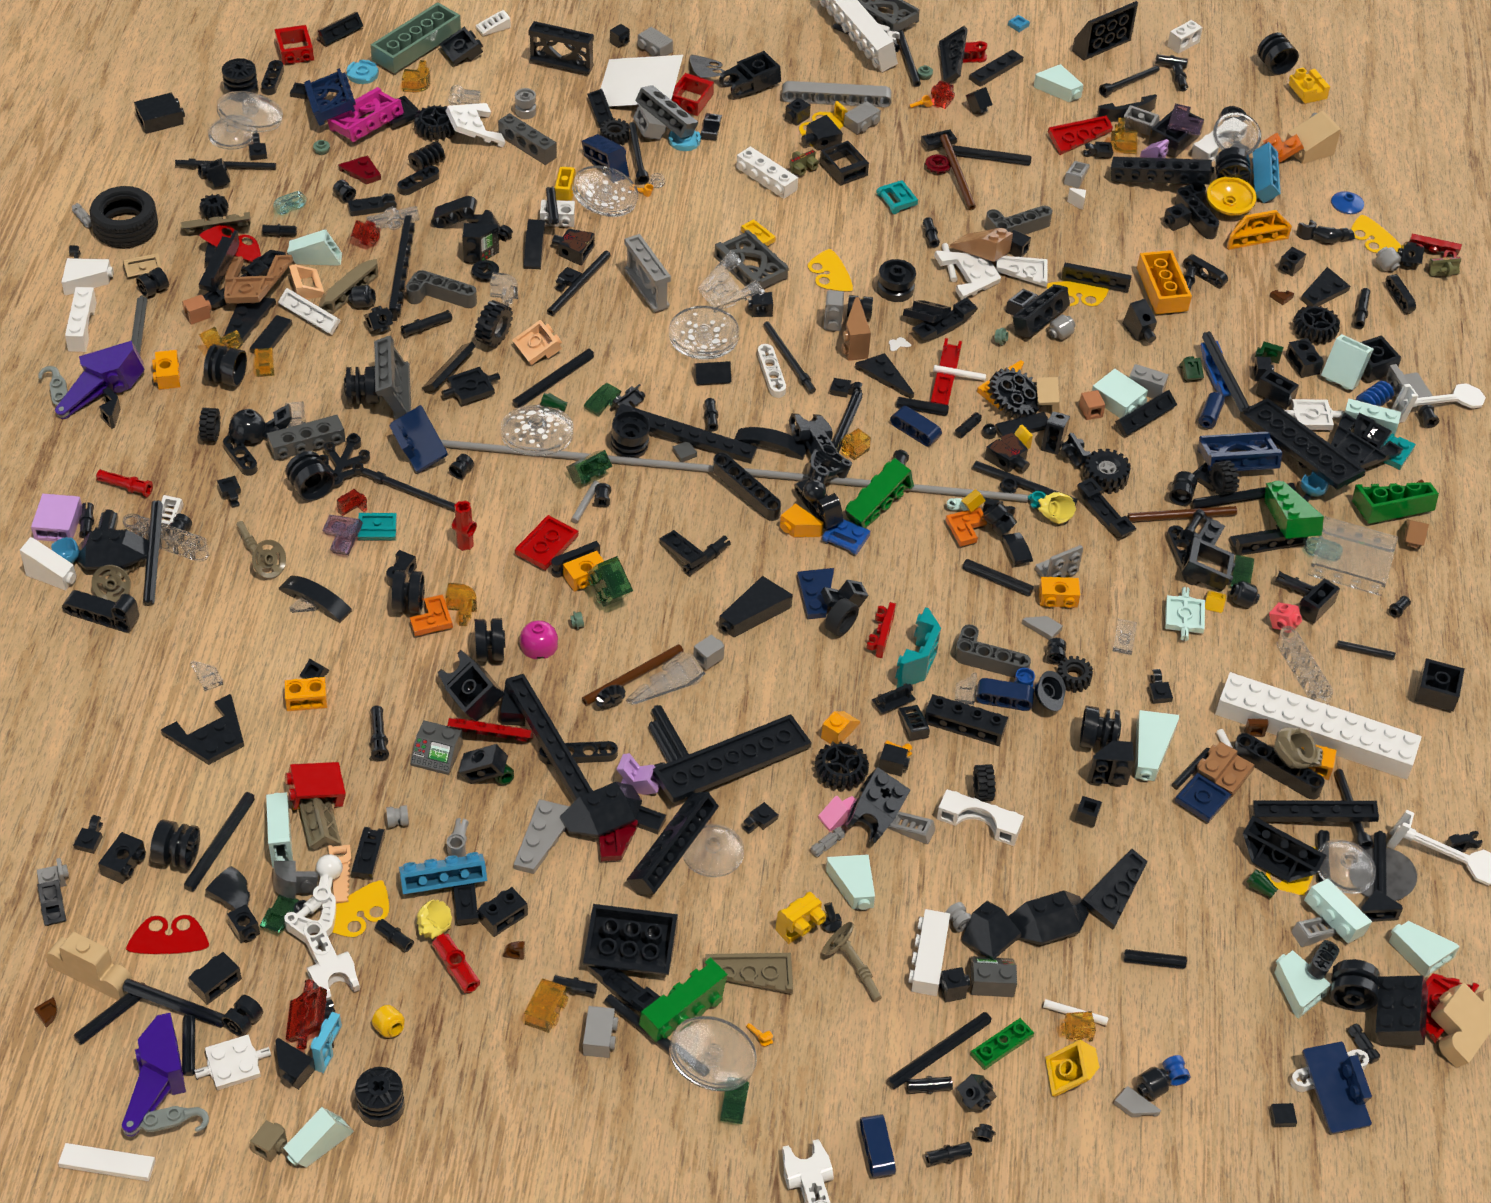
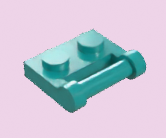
(901, 193)

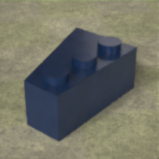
(606, 153)

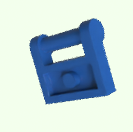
(847, 536)

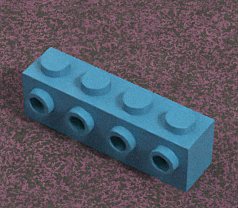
(1266, 172)
(442, 873)

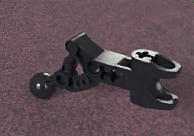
(825, 459)

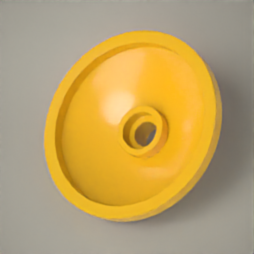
(1231, 196)

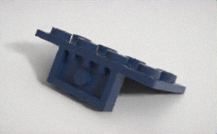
(418, 439)
(1339, 1086)

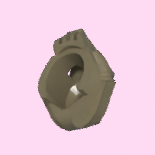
(1288, 748)

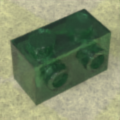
(589, 466)

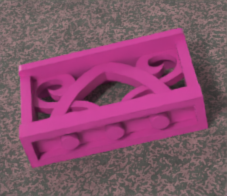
(384, 107)

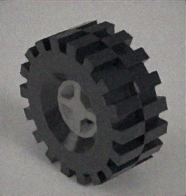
(493, 323)
(1107, 469)

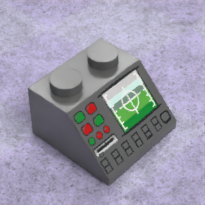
(436, 747)
(993, 977)

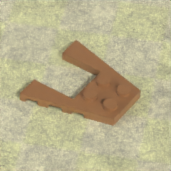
(252, 288)

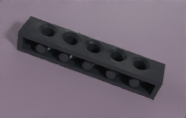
(1161, 170)
(672, 843)

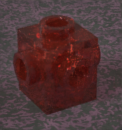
(942, 94)
(366, 232)

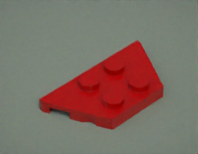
(1437, 986)

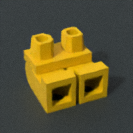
(1309, 86)
(800, 917)

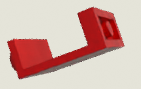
(315, 781)

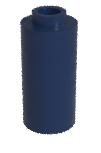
(1211, 410)

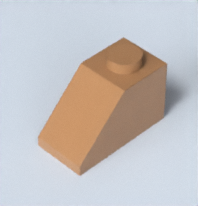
(1415, 533)

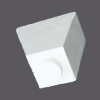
(86, 274)
(46, 565)

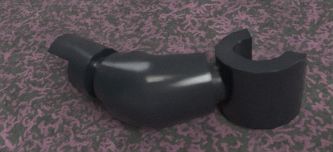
(1324, 234)

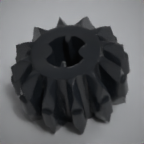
(214, 206)

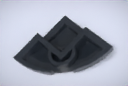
(1371, 431)
(230, 889)

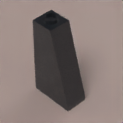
(754, 607)

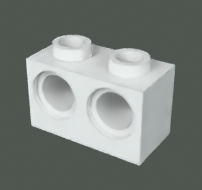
(1184, 36)
(566, 213)

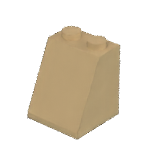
(1318, 137)

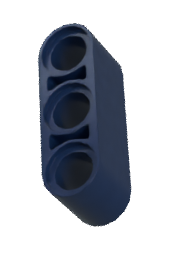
(916, 426)
(1005, 694)
(877, 1146)

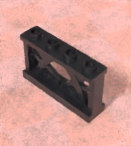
(569, 37)

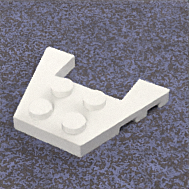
(466, 120)
(976, 270)

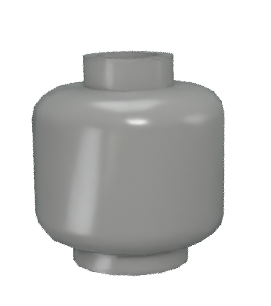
(1388, 259)
(1062, 327)

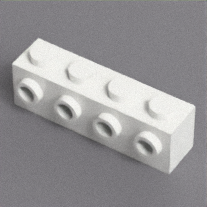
(767, 172)

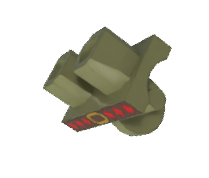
(800, 162)
(1444, 266)

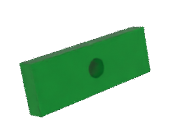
(993, 1048)

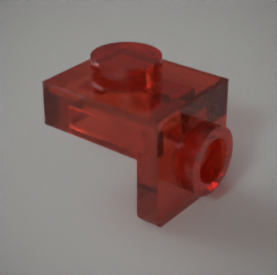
(351, 501)

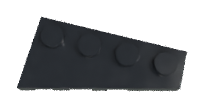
(952, 54)

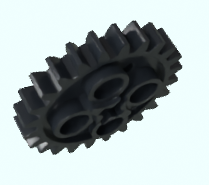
(1014, 392)

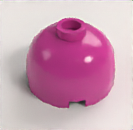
(538, 640)

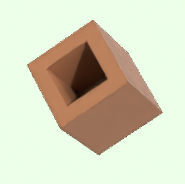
(196, 309)
(1092, 405)

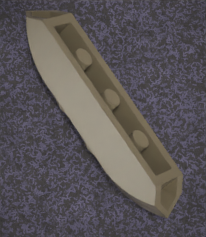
(338, 294)

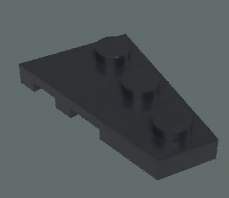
(1325, 288)

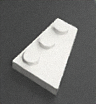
(1027, 269)

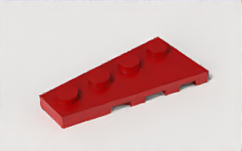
(1074, 134)
(483, 728)

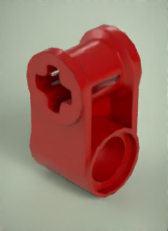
(973, 52)

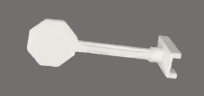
(1463, 394)
(1477, 863)

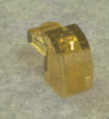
(416, 80)
(1123, 140)
(212, 336)
(461, 599)

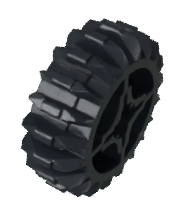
(433, 123)
(1316, 324)
(842, 760)

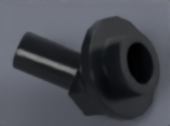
(833, 921)

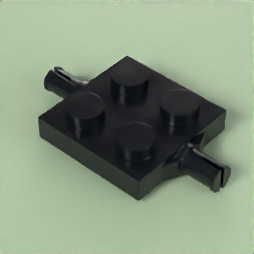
(470, 385)

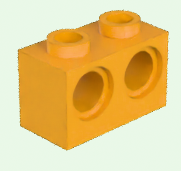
(305, 694)

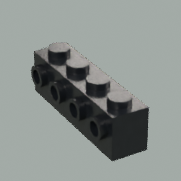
(966, 720)

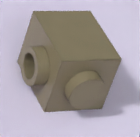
(269, 1140)

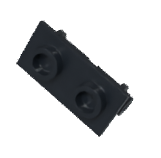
(631, 395)
(894, 699)

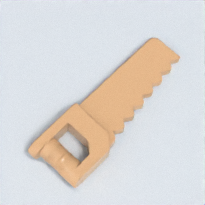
(341, 884)

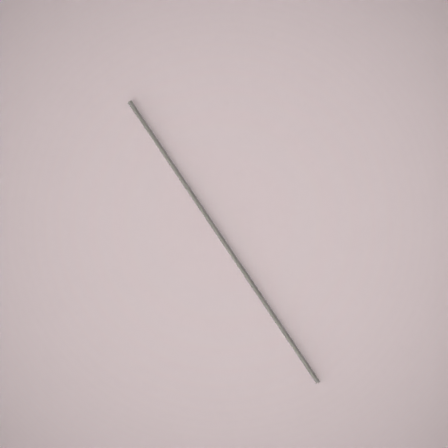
(754, 472)

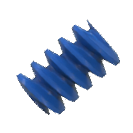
(1377, 394)

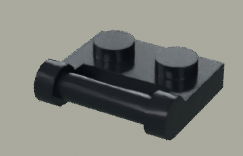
(1209, 533)

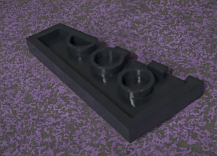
(247, 317)
(1114, 890)

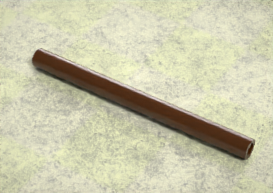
(957, 172)
(1180, 514)
(636, 672)

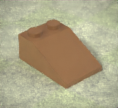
(985, 244)
(857, 334)

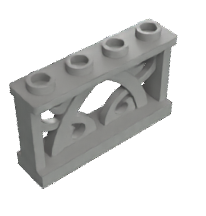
(647, 272)

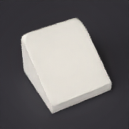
(1076, 197)

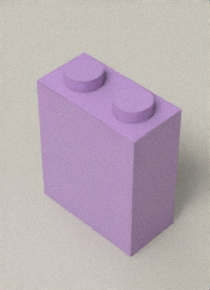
(56, 517)

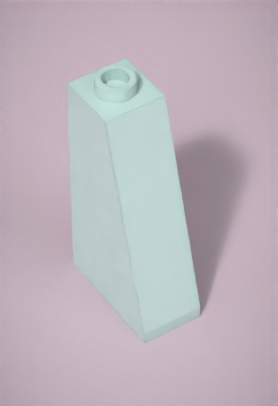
(1153, 739)
(279, 827)

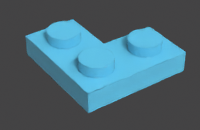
(322, 1045)

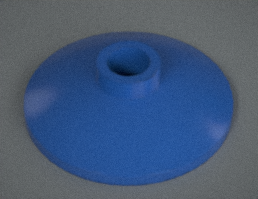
(1347, 202)

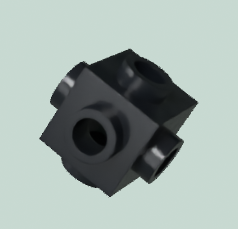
(1416, 254)
(379, 319)
(977, 1092)

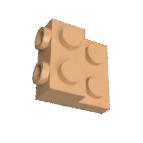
(538, 342)

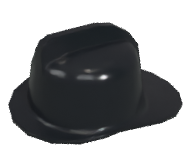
(1050, 690)

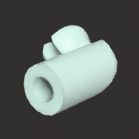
(956, 505)

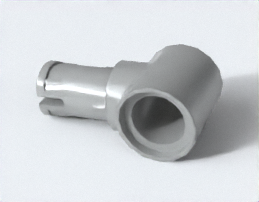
(458, 839)

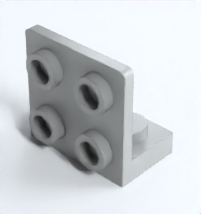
(1398, 379)
(1062, 564)

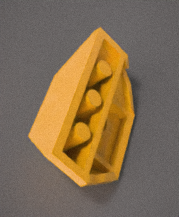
(1259, 229)

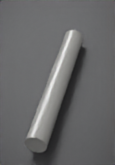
(584, 503)

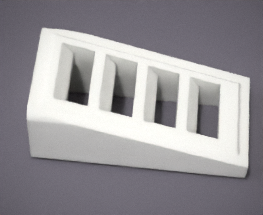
(495, 23)
(174, 502)

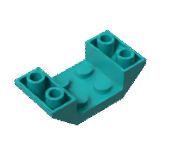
(914, 665)

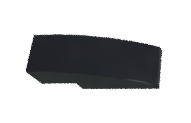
(534, 244)

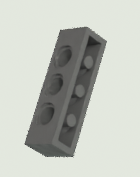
(666, 111)
(527, 139)
(305, 437)

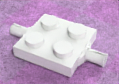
(1314, 413)
(232, 1062)

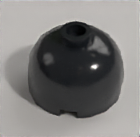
(247, 426)

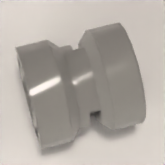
(397, 816)
(959, 916)

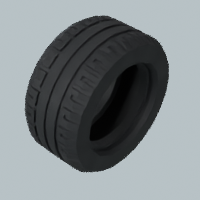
(126, 232)

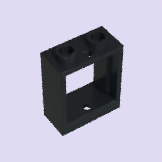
(857, 170)
(1205, 573)

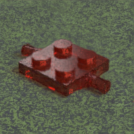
(306, 1014)

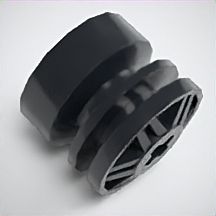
(1277, 53)
(239, 75)
(1233, 163)
(225, 365)
(360, 385)
(630, 434)
(309, 476)
(1099, 728)
(175, 844)
(379, 1097)

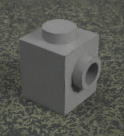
(709, 651)

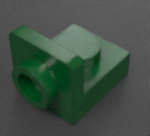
(1270, 350)
(1192, 368)

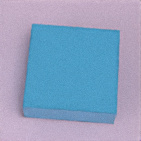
(1018, 23)

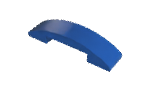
(1213, 372)

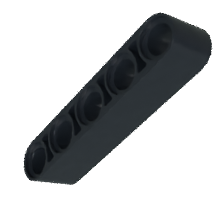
(747, 486)
(1267, 761)

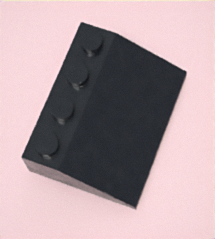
(1105, 32)
(631, 939)

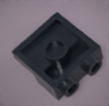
(461, 45)

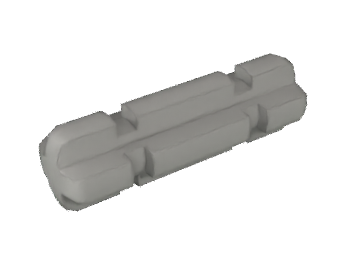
(82, 215)
(827, 841)

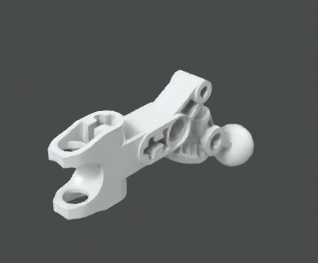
(328, 966)
(808, 1173)

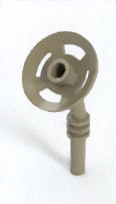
(265, 558)
(113, 580)
(840, 941)

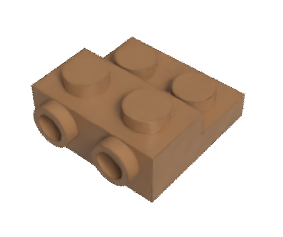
(1225, 767)

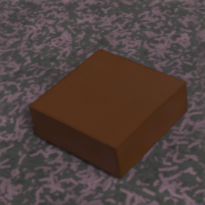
(1256, 727)

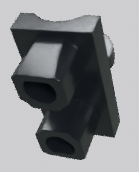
(1074, 450)

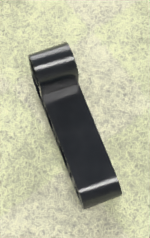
(1201, 217)
(826, 509)
(115, 615)

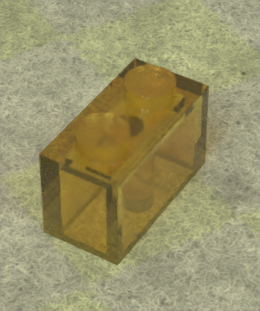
(545, 1005)

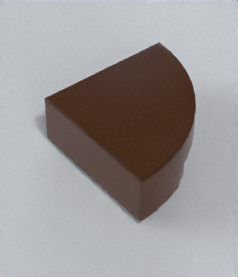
(1281, 297)
(515, 950)
(47, 1011)

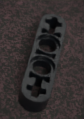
(1172, 534)
(579, 747)

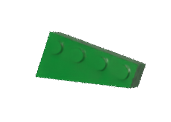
(880, 493)
(1394, 501)
(1292, 512)
(685, 1001)

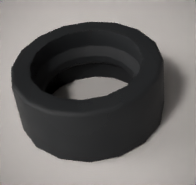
(841, 617)

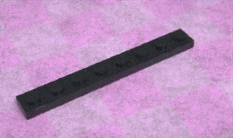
(401, 271)
(697, 436)
(548, 736)

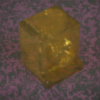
(1079, 1026)

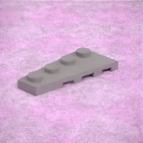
(540, 836)

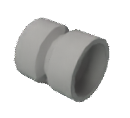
(525, 103)

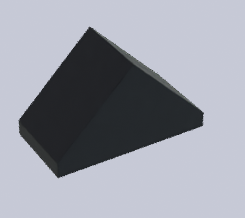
(1381, 908)

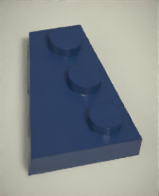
(811, 584)

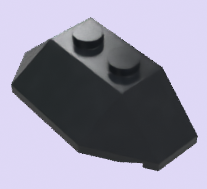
(111, 548)
(602, 810)
(1280, 852)
(1050, 917)

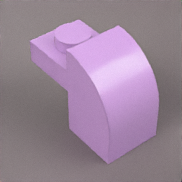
(639, 776)

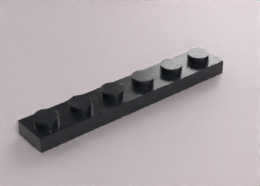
(1315, 811)

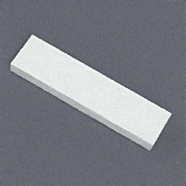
(309, 311)
(107, 1162)

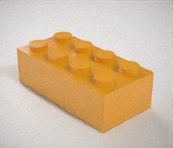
(1164, 282)

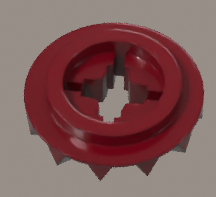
(934, 160)

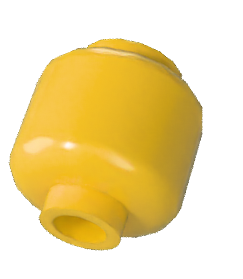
(388, 1021)

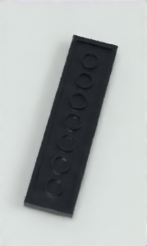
(1303, 444)
(731, 758)

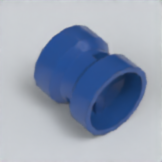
(1025, 676)
(1175, 1067)

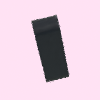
(454, 212)

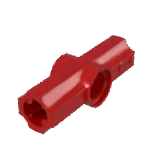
(464, 525)
(451, 954)

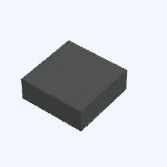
(684, 451)

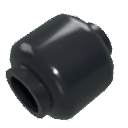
(362, 296)
(1244, 594)
(1153, 1083)

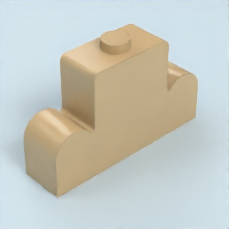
(88, 964)
(1465, 1020)

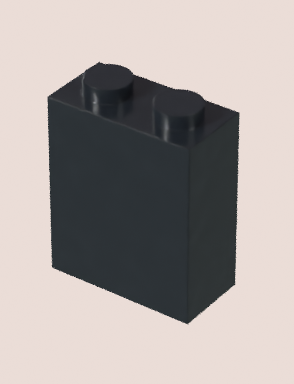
(159, 112)

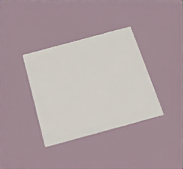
(627, 76)

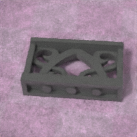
(903, 13)
(754, 249)
(392, 376)

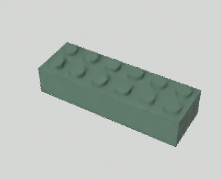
(415, 37)

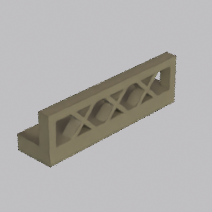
(319, 822)

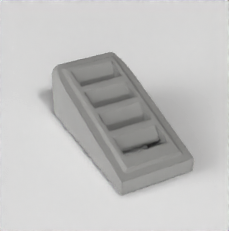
(1076, 174)
(925, 827)
(1305, 937)

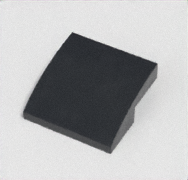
(927, 311)

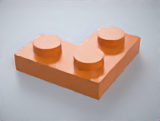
(1286, 148)
(962, 525)
(435, 619)

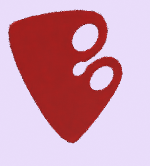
(248, 252)
(157, 942)

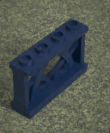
(336, 106)
(1259, 453)

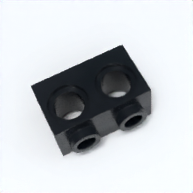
(1304, 358)

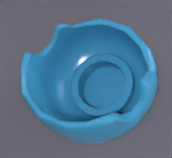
(1314, 485)
(66, 548)

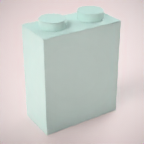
(1346, 362)
(1120, 393)

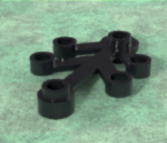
(353, 442)

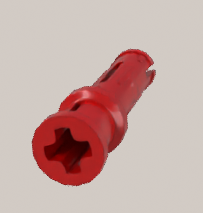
(132, 484)

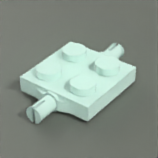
(1185, 614)

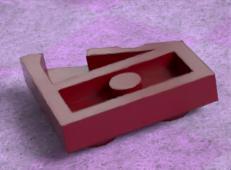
(361, 169)
(615, 843)

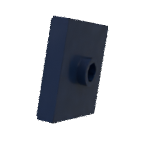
(1203, 797)

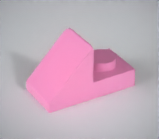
(836, 813)

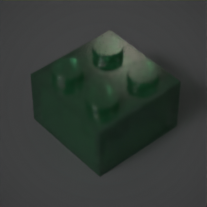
(609, 581)

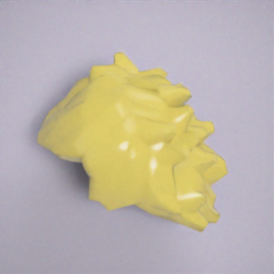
(1057, 507)
(434, 919)

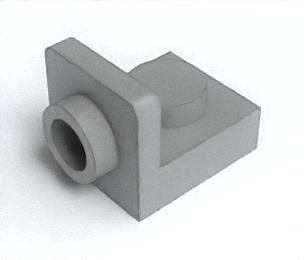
(53, 873)

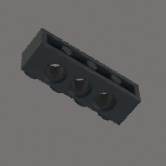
(1041, 310)

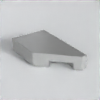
(1043, 625)
(1135, 1104)

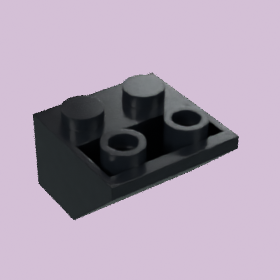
(1112, 764)

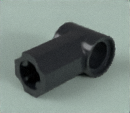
(107, 521)

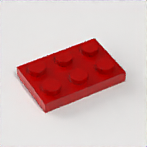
(546, 542)

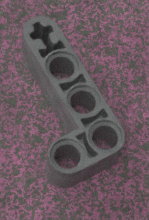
(1023, 222)
(441, 288)
(987, 656)

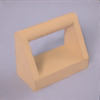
(300, 272)

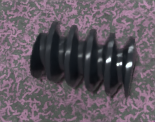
(426, 156)

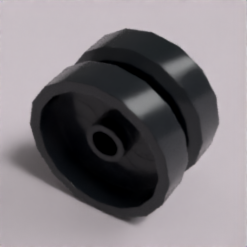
(896, 280)
(408, 590)
(491, 639)
(1355, 985)

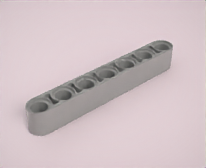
(830, 92)

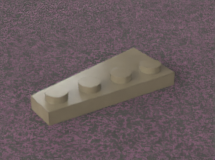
(191, 226)
(759, 970)

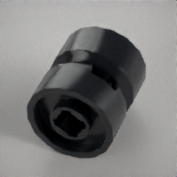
(153, 281)
(866, 303)
(1183, 488)
(997, 516)
(239, 1018)

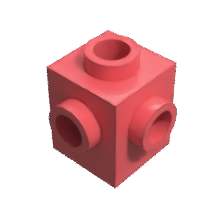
(1285, 615)

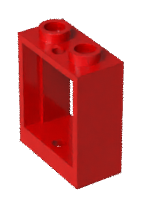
(294, 35)
(688, 82)

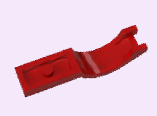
(944, 382)

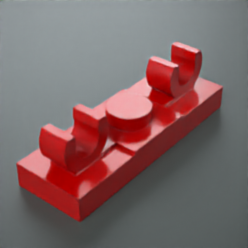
(1436, 245)
(883, 629)

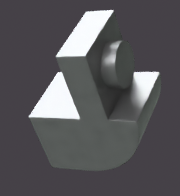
(289, 881)

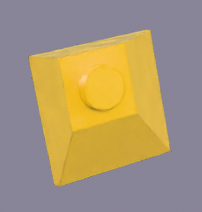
(1071, 1066)

